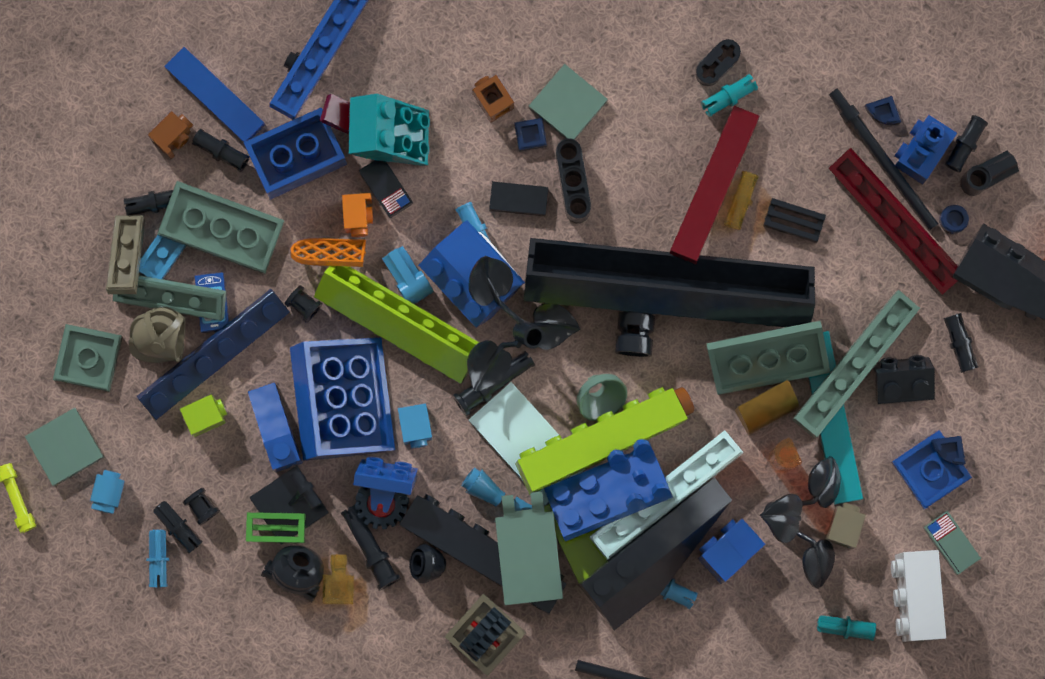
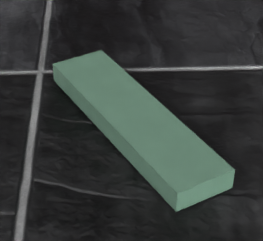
(178, 296)

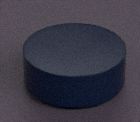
(954, 219)

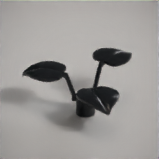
(551, 324)
(785, 513)

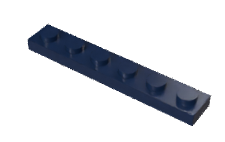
(213, 354)

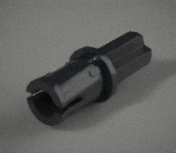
(177, 526)

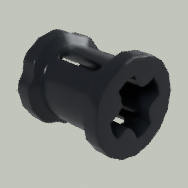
(303, 303)
(201, 506)

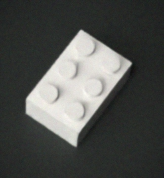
(919, 596)

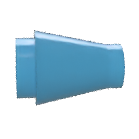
(482, 486)

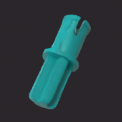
(846, 627)

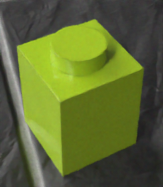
(204, 415)

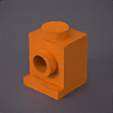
(357, 214)

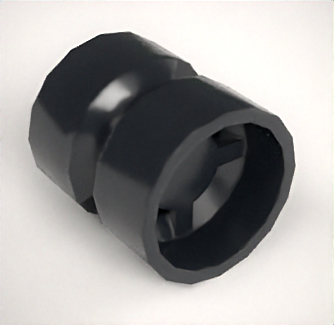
(635, 344)

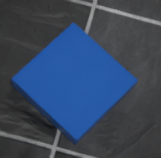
(927, 473)

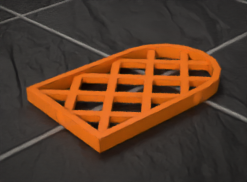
(332, 244)

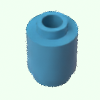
(107, 492)

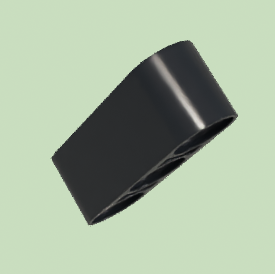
(573, 167)

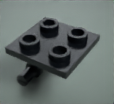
(290, 495)

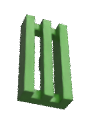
(282, 539)

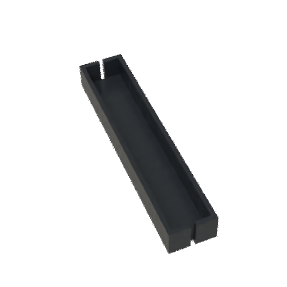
(669, 285)

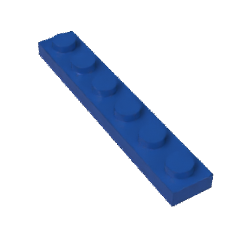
(316, 56)

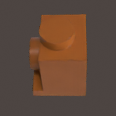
(488, 86)
(171, 133)

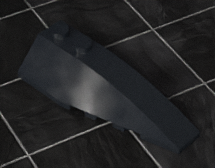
(1004, 272)
(653, 559)

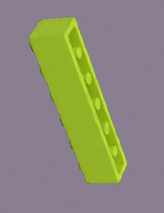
(396, 320)
(594, 443)

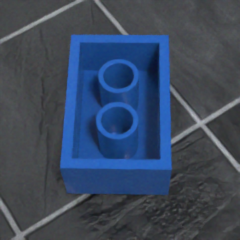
(295, 153)

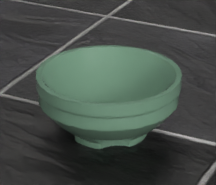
(608, 398)

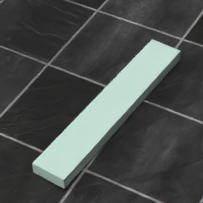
(682, 484)

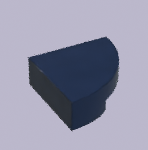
(884, 111)
(950, 449)

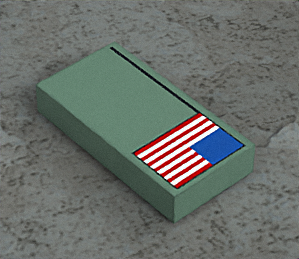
(951, 543)

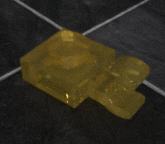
(338, 587)

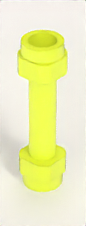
(24, 521)

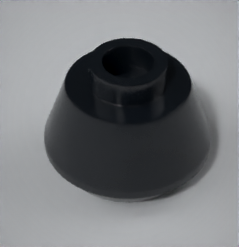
(426, 563)

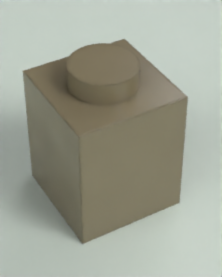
(845, 526)

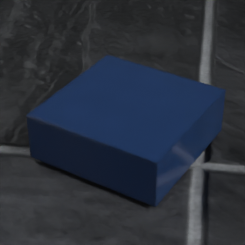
(530, 134)

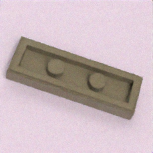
(125, 254)

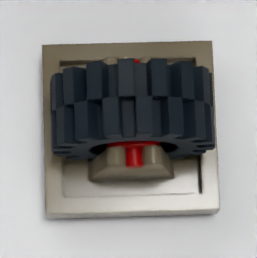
(485, 634)

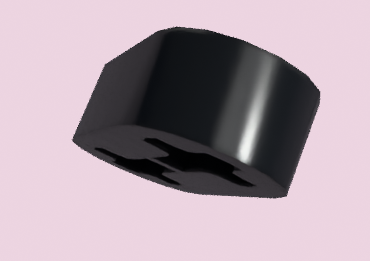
(722, 67)

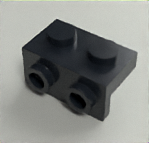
(904, 379)

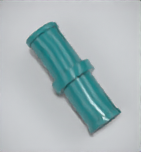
(729, 95)

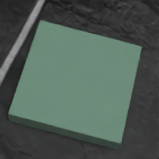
(568, 103)
(87, 357)
(64, 447)

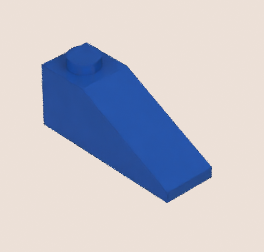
(274, 428)

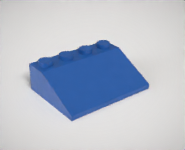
(342, 398)

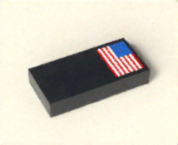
(386, 187)

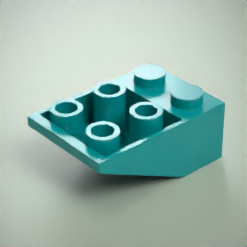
(388, 130)

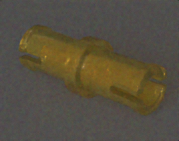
(741, 200)

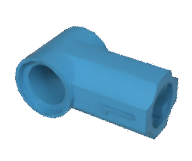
(410, 281)

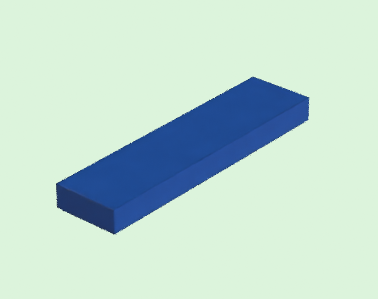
(214, 95)

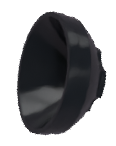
(294, 577)

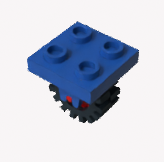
(383, 491)

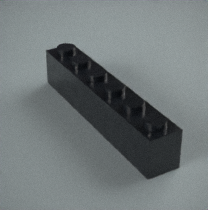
(460, 540)

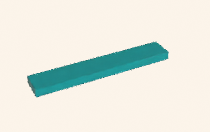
(837, 440)

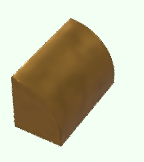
(767, 407)

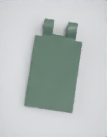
(528, 553)

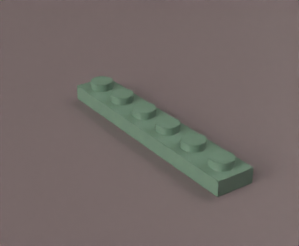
(856, 364)

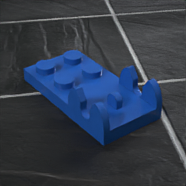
(608, 491)

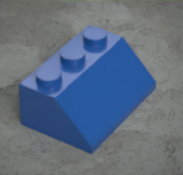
(450, 269)

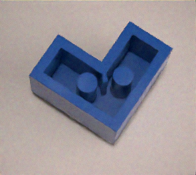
(730, 551)

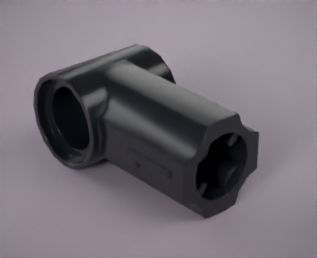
(990, 173)

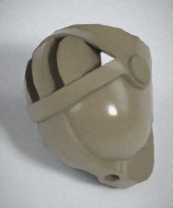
(158, 336)

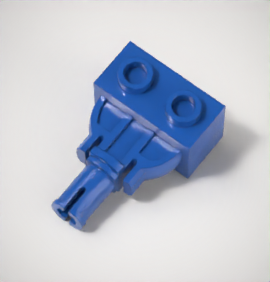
(925, 149)

